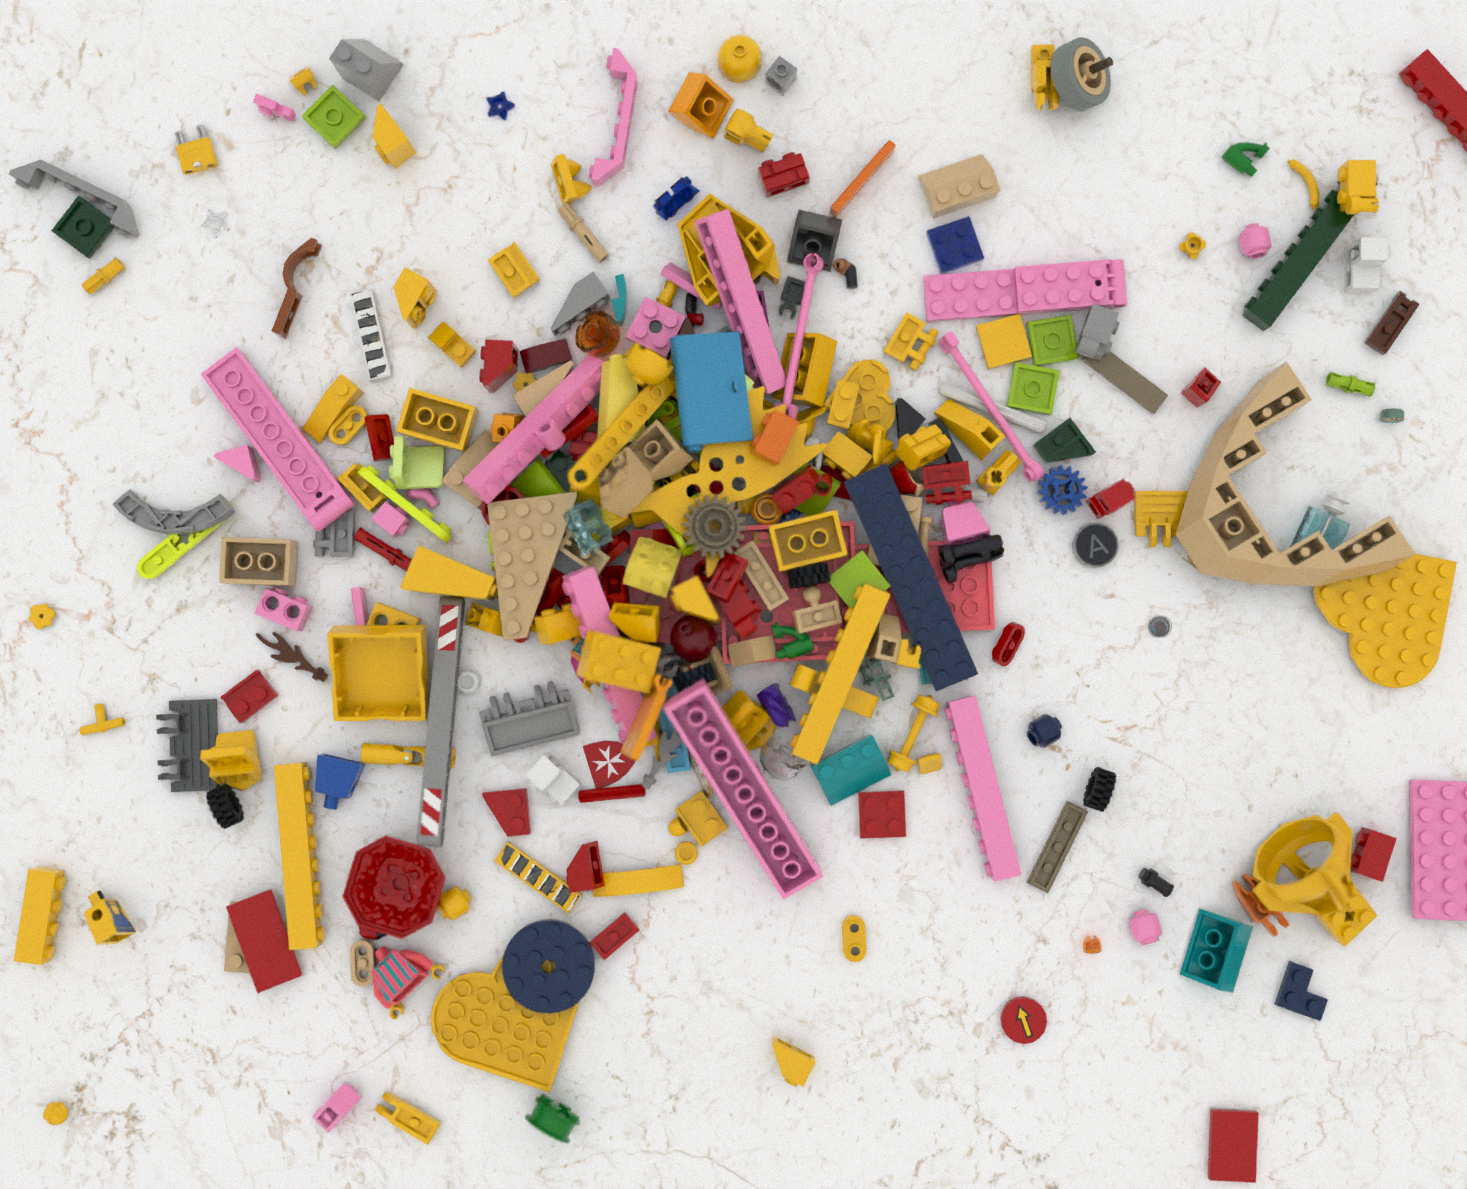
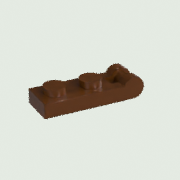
(1391, 323)

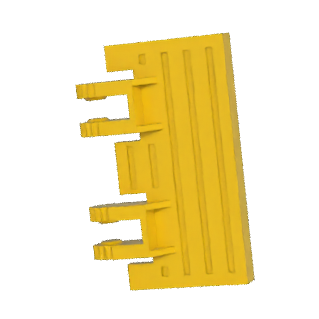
(1156, 510)

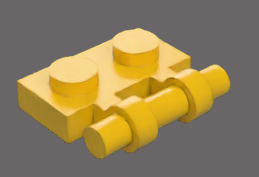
(904, 338)

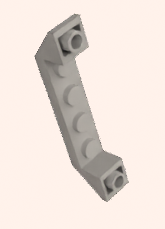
(33, 174)

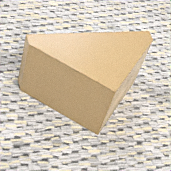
(752, 650)

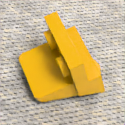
(749, 720)
(234, 760)

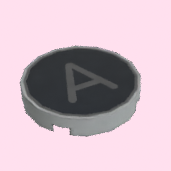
(1095, 545)

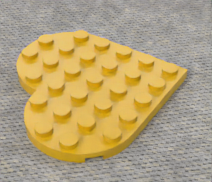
(1392, 618)
(490, 1031)

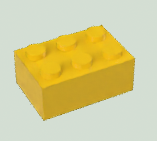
(437, 420)
(807, 541)
(618, 661)

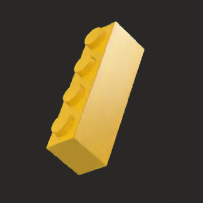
(39, 915)

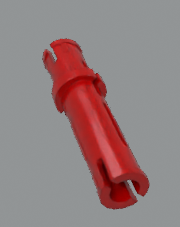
(365, 537)

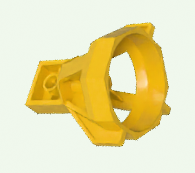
(1321, 890)

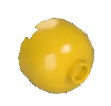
(739, 58)
(647, 366)

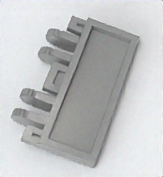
(530, 723)

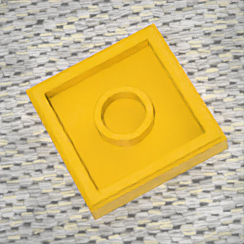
(1003, 341)

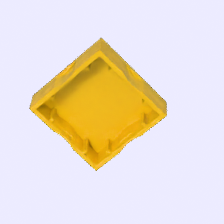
(379, 672)

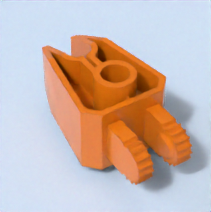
(1254, 908)

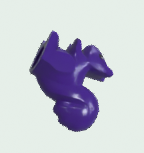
(776, 705)

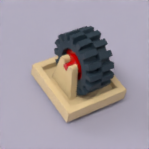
(710, 669)

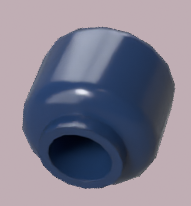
(1044, 731)

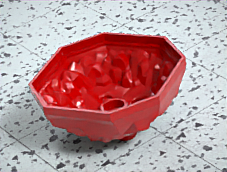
(394, 887)

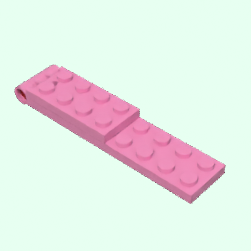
(1025, 290)
(278, 439)

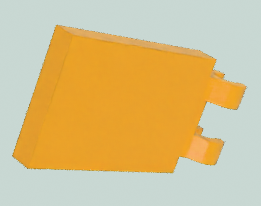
(646, 718)

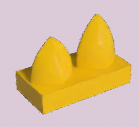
(563, 171)

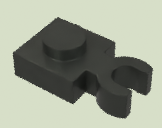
(792, 294)

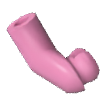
(425, 494)

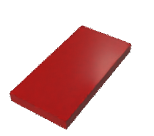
(263, 940)

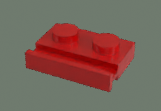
(249, 696)

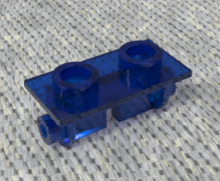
(667, 205)

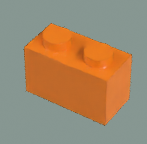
(774, 437)

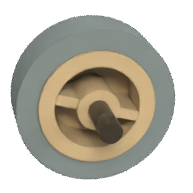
(1081, 74)

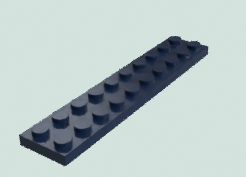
(911, 577)

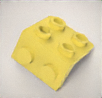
(652, 566)

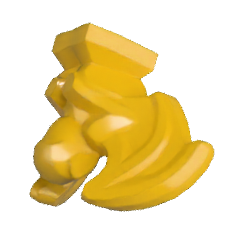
(873, 440)

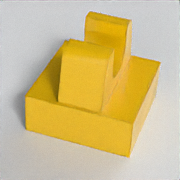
(301, 78)

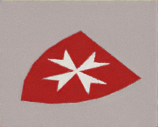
(607, 762)

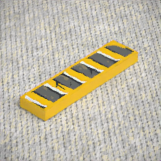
(537, 877)

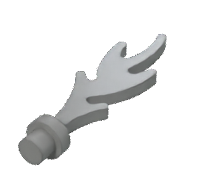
(665, 748)

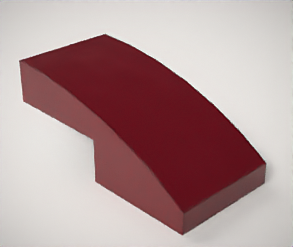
(545, 355)

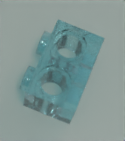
(582, 529)

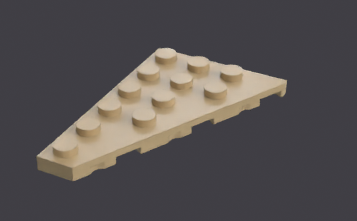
(524, 547)

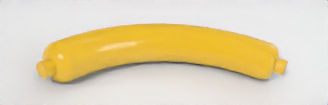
(1309, 179)

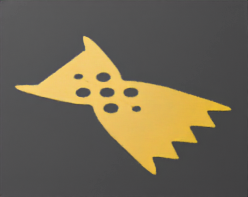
(673, 502)

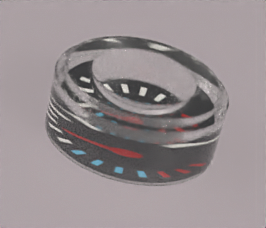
(1160, 626)

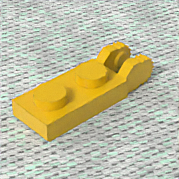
(409, 1118)

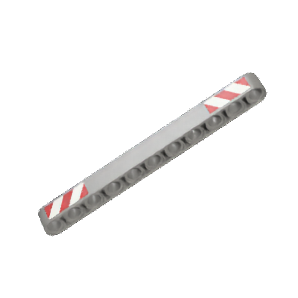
(441, 722)

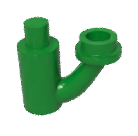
(1240, 161)
(795, 648)

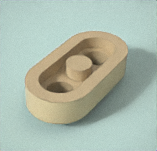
(362, 962)

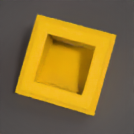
(929, 763)

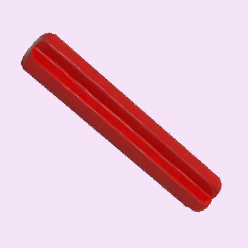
(611, 793)

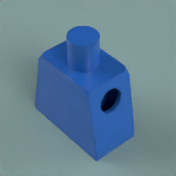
(336, 778)

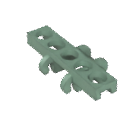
(876, 680)

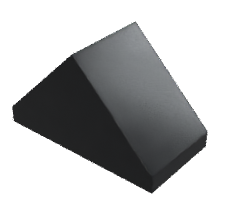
(907, 418)

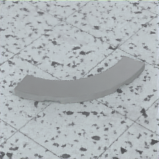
(173, 522)

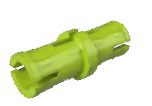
(1350, 384)

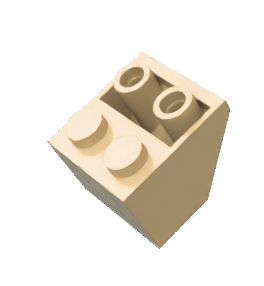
(624, 483)

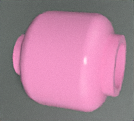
(1255, 241)
(1145, 927)

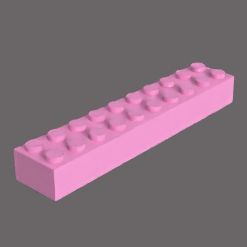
(742, 788)

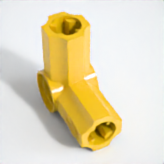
(995, 476)

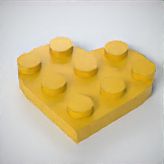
(872, 396)

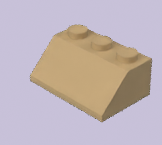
(959, 185)

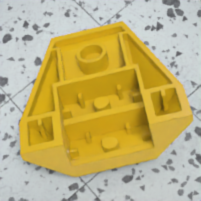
(754, 243)

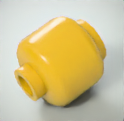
(454, 903)

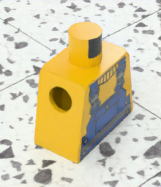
(107, 920)

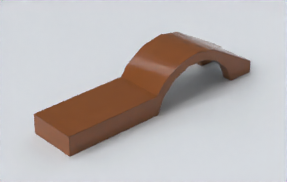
(292, 297)

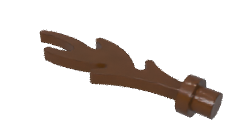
(288, 656)

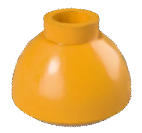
(765, 509)

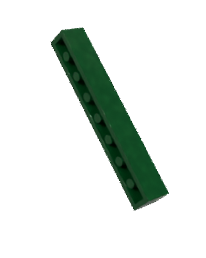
(1298, 263)

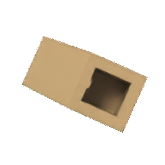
(886, 639)

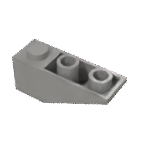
(582, 299)

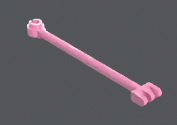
(809, 261)
(1033, 470)

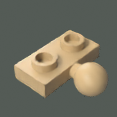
(817, 614)

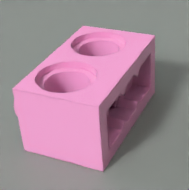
(282, 613)

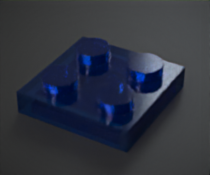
(955, 245)

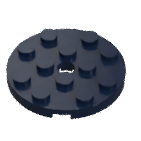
(531, 983)

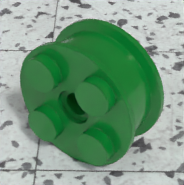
(553, 1119)

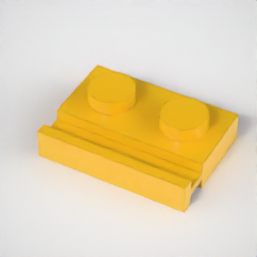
(514, 270)
(701, 818)

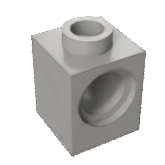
(781, 75)

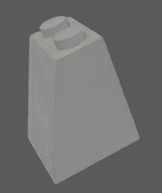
(365, 66)

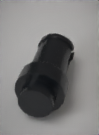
(1151, 879)

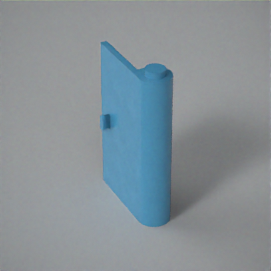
(704, 389)

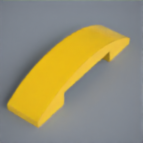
(641, 881)

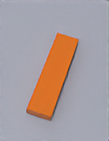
(862, 178)

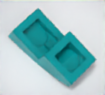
(620, 304)

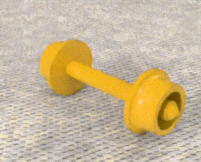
(901, 759)

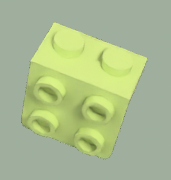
(416, 465)

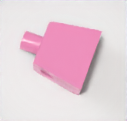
(962, 523)

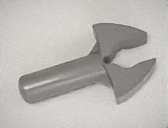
(670, 672)

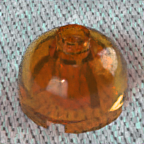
(598, 334)

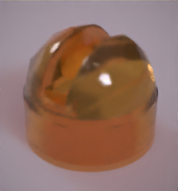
(1092, 946)

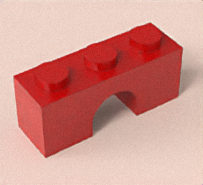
(1111, 498)

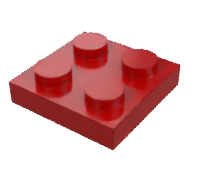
(882, 814)

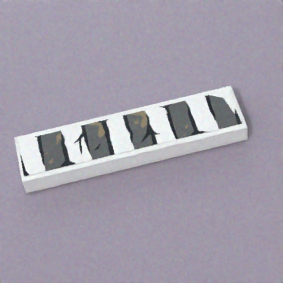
(370, 335)

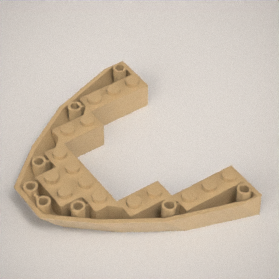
(1227, 537)

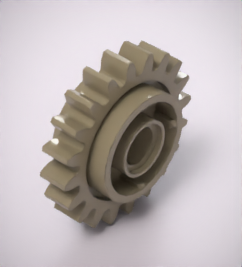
(724, 516)

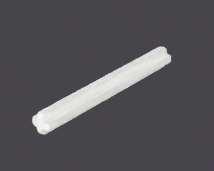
(1008, 413)

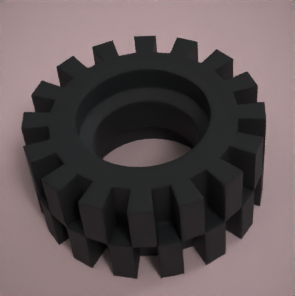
(808, 575)
(1099, 789)
(225, 806)

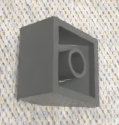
(813, 235)

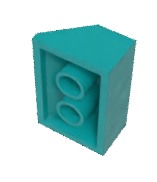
(851, 769)
(1216, 951)

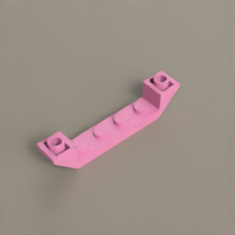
(603, 168)

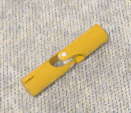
(392, 754)

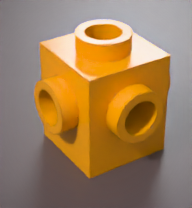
(503, 424)

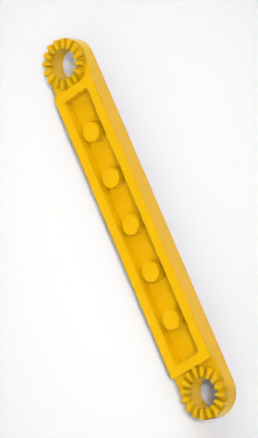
(621, 430)

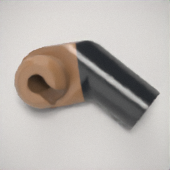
(847, 270)

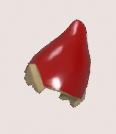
(906, 480)

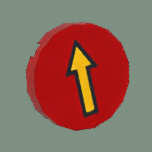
(1023, 1020)

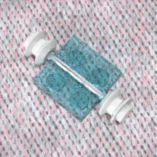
(1329, 526)

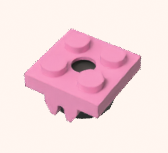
(655, 326)

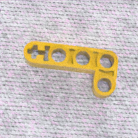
(856, 700)

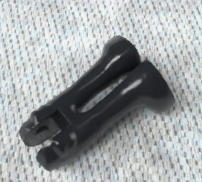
(968, 554)

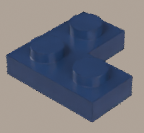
(1294, 993)

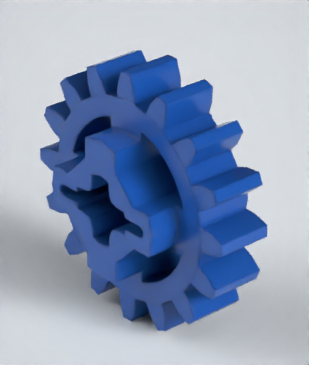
(1069, 495)

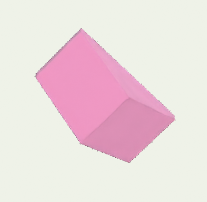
(242, 460)

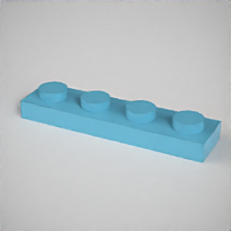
(681, 762)

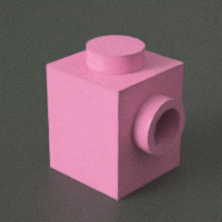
(392, 519)

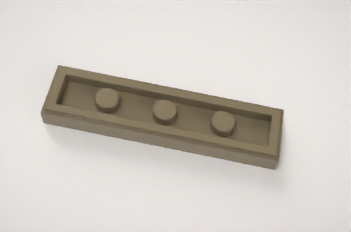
(1128, 381)
(1057, 847)

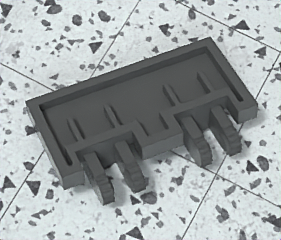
(198, 731)

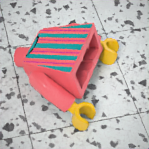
(399, 975)

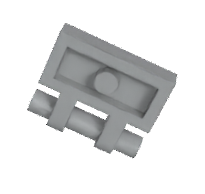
(341, 537)

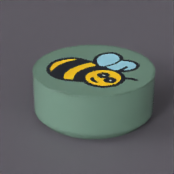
(1392, 415)

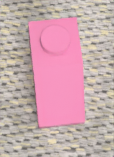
(337, 1107)

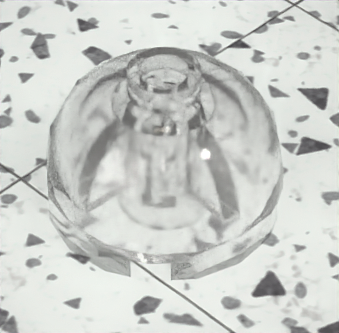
(778, 759)

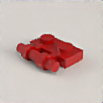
(947, 475)

